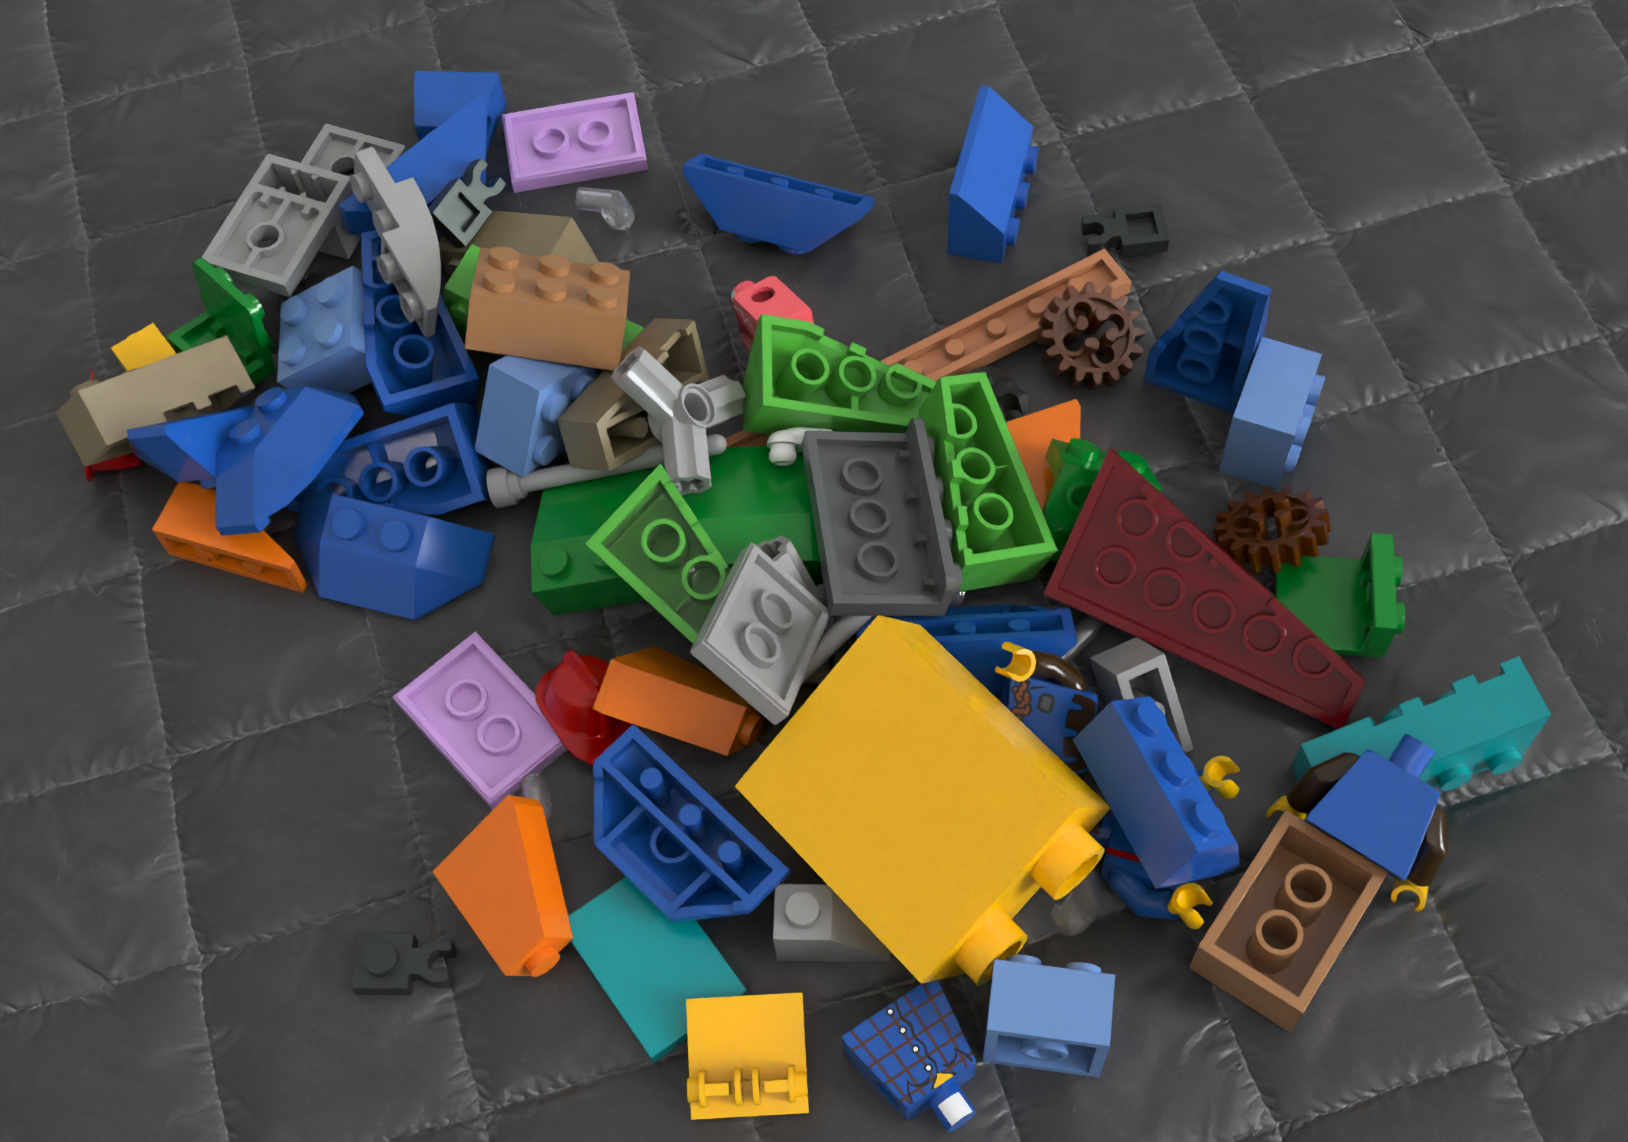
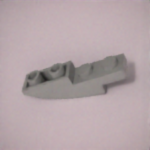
(407, 238)

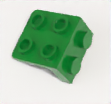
(228, 314)
(1075, 470)
(1348, 599)

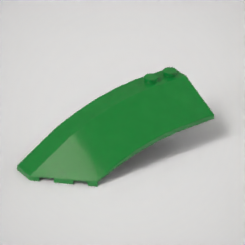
(745, 505)

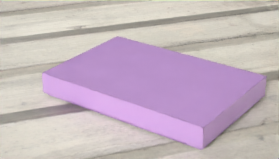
(574, 142)
(481, 719)

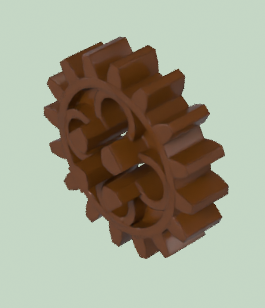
(1114, 343)
(1299, 521)

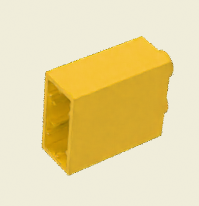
(925, 803)

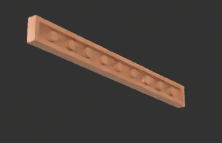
(993, 330)

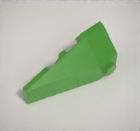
(819, 383)

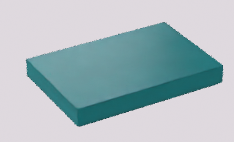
(649, 964)

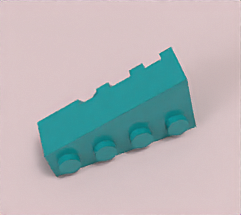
(1467, 728)

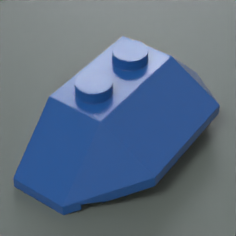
(431, 161)
(772, 205)
(187, 446)
(278, 453)
(388, 555)
(977, 634)
(676, 836)

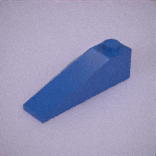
(1212, 343)
(404, 366)
(410, 465)

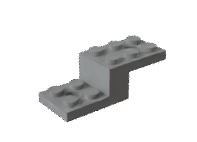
(298, 208)

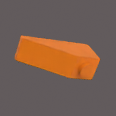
(190, 532)

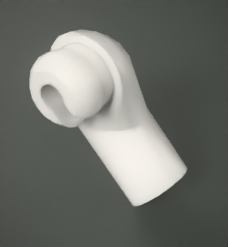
(786, 443)

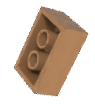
(547, 308)
(1287, 920)

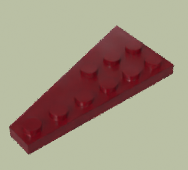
(1169, 583)

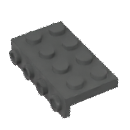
(880, 522)

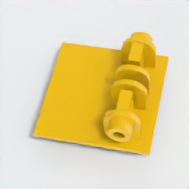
(746, 1056)

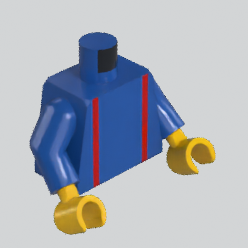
(1128, 876)

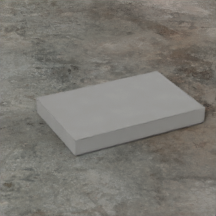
(761, 633)

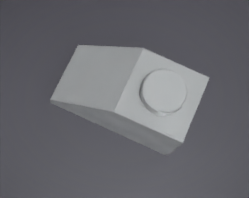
(1141, 671)
(819, 926)

